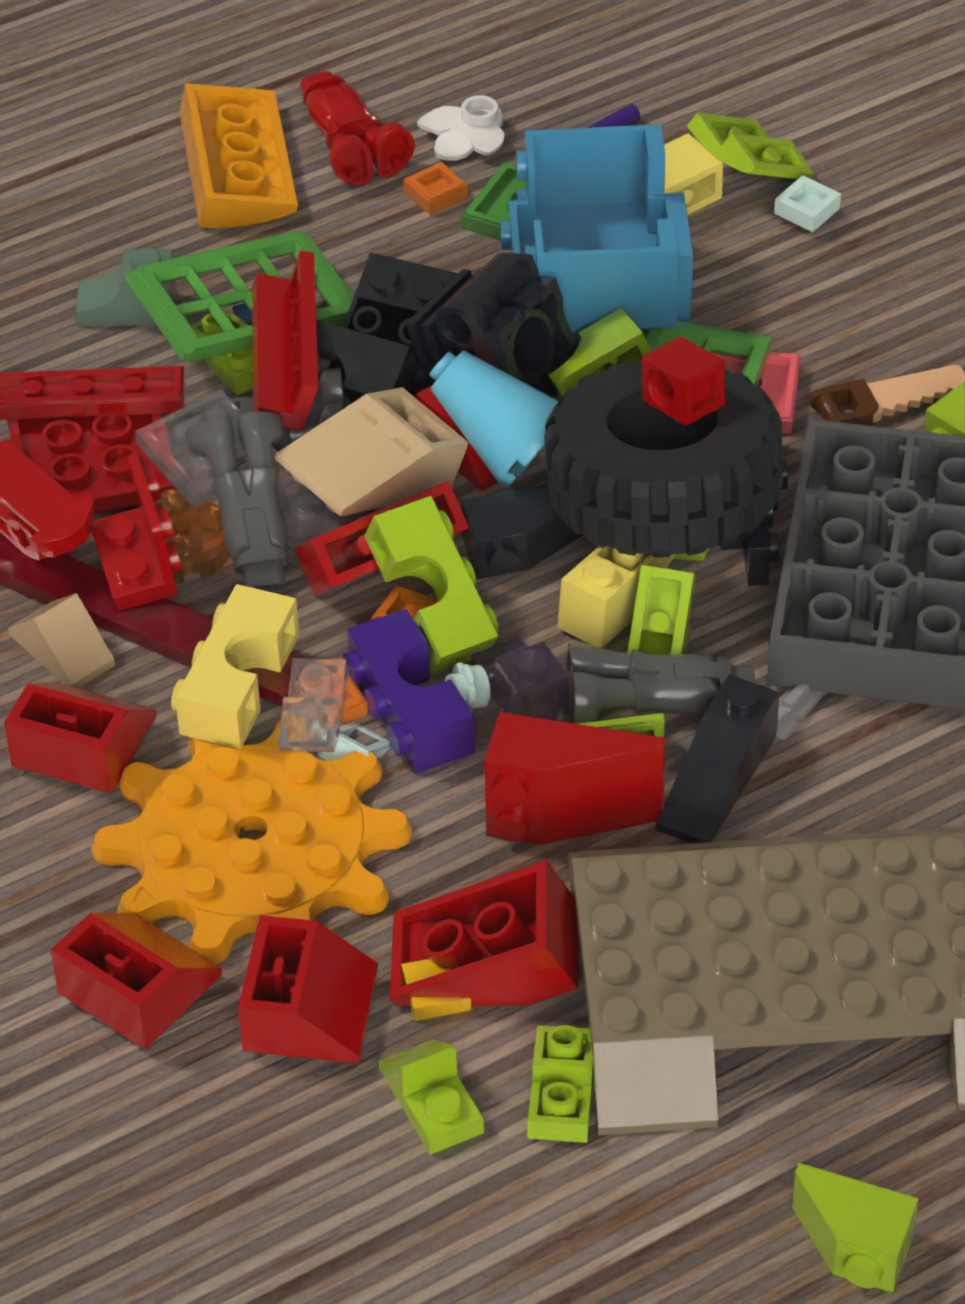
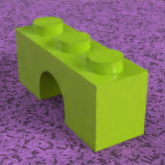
(420, 544)

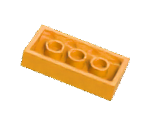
(236, 156)

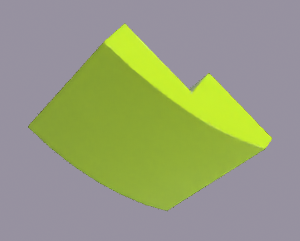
(747, 146)

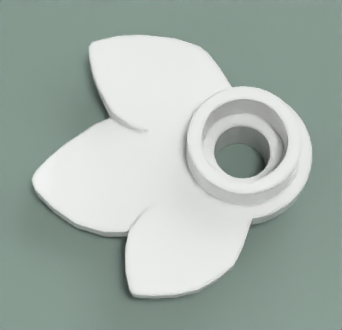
(465, 128)

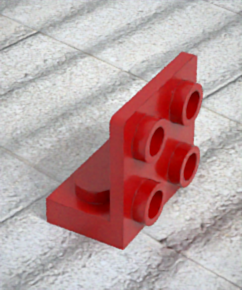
(134, 546)

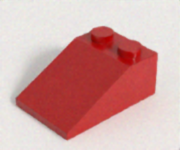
(569, 779)
(501, 937)

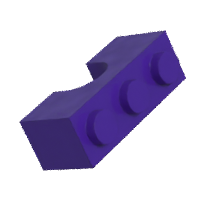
(421, 722)

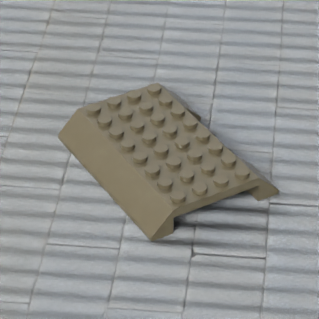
(761, 951)

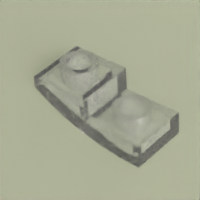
(314, 705)

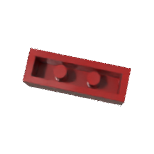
(344, 551)

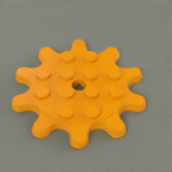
(222, 883)

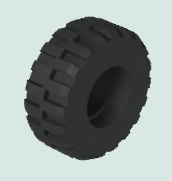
(651, 482)

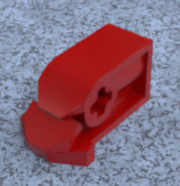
(37, 510)

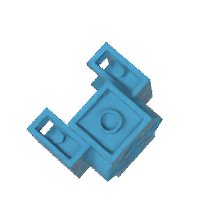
(604, 224)

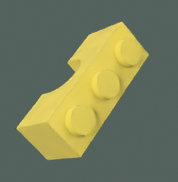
(217, 696)

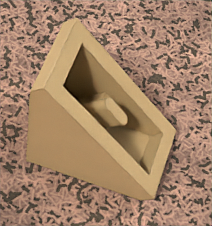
(65, 641)

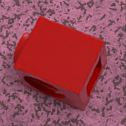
(683, 380)

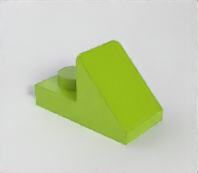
(662, 611)
(433, 1094)

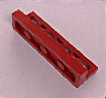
(285, 343)

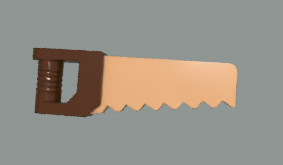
(885, 396)

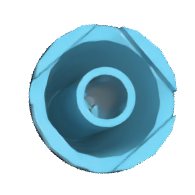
(493, 412)

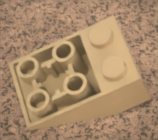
(375, 453)

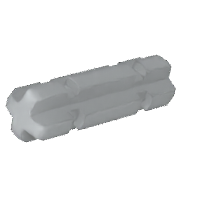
(794, 707)

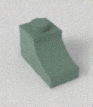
(110, 299)

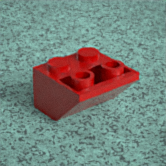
(75, 734)
(130, 974)
(305, 992)

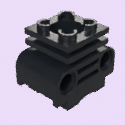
(501, 317)

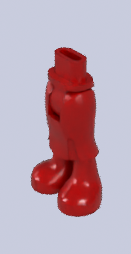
(352, 132)

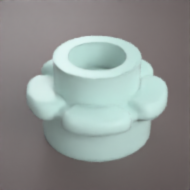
(472, 684)

